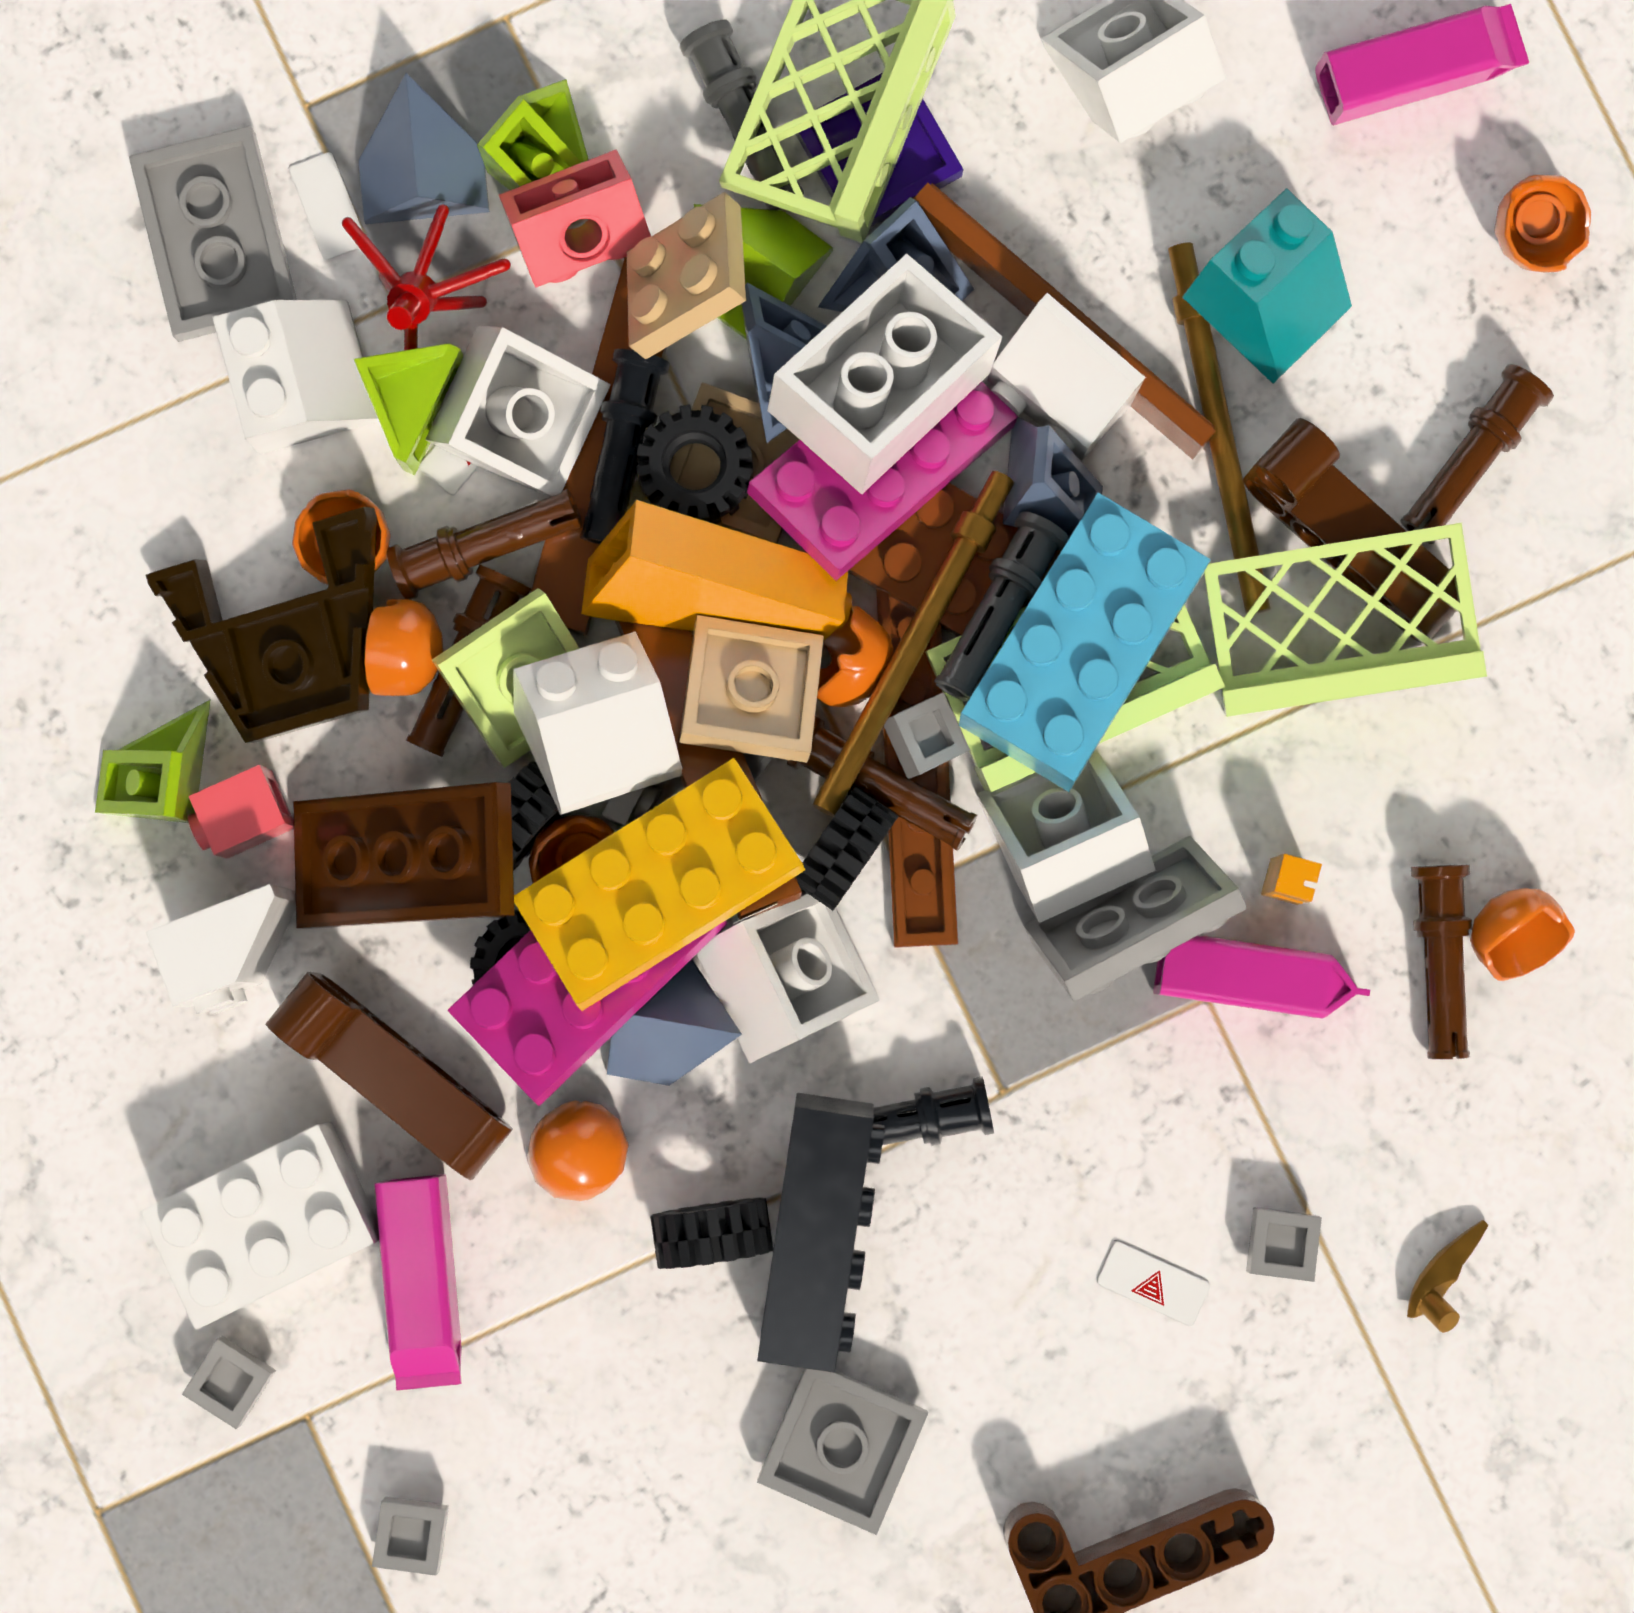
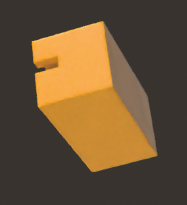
(1287, 877)

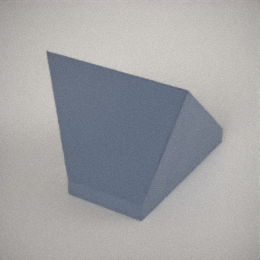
(420, 162)
(900, 234)
(773, 337)
(1047, 478)
(672, 1031)

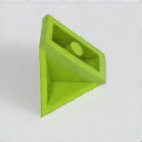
(534, 137)
(777, 258)
(408, 394)
(156, 771)

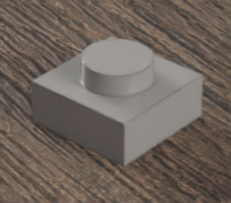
(925, 735)
(631, 805)
(1283, 1244)
(229, 1382)
(410, 1536)

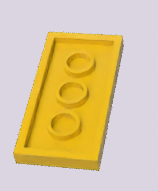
(658, 884)

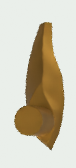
(1439, 1275)

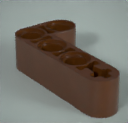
(1325, 507)
(389, 1072)
(1141, 1545)

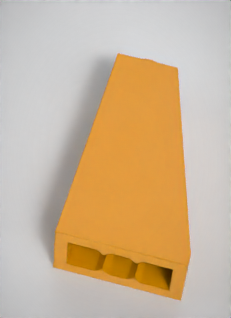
(673, 567)

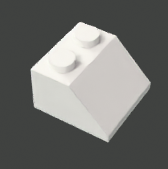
(1135, 61)
(294, 371)
(1064, 377)
(517, 410)
(596, 722)
(1066, 842)
(222, 949)
(786, 975)

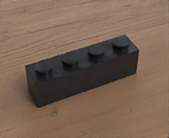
(817, 1232)

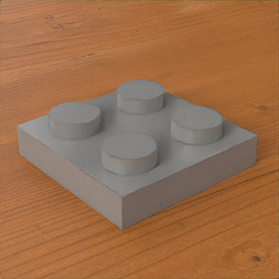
(842, 1447)

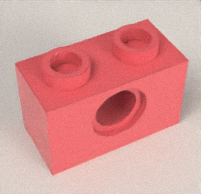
(548, 206)

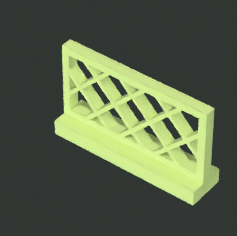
(883, 126)
(1352, 675)
(1149, 699)

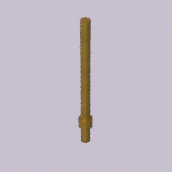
(1216, 411)
(970, 536)

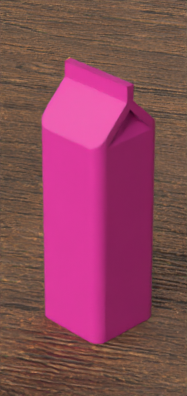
(1419, 62)
(1255, 977)
(419, 1281)

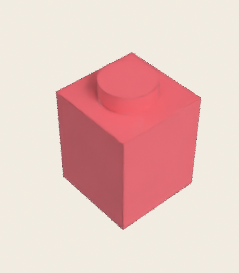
(239, 813)

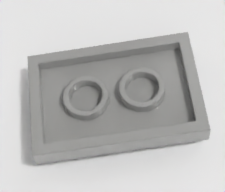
(211, 229)
(1137, 920)

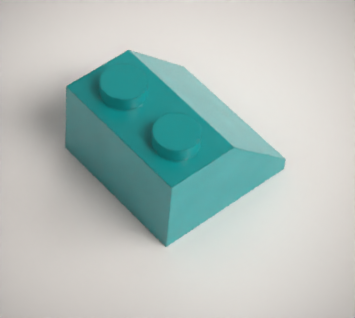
(1274, 286)

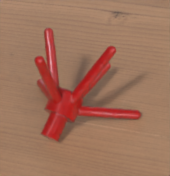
(415, 293)

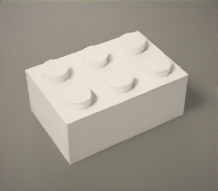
(883, 373)
(262, 1224)

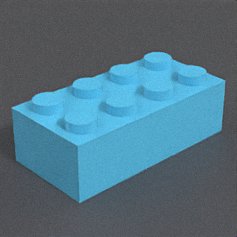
(1083, 642)

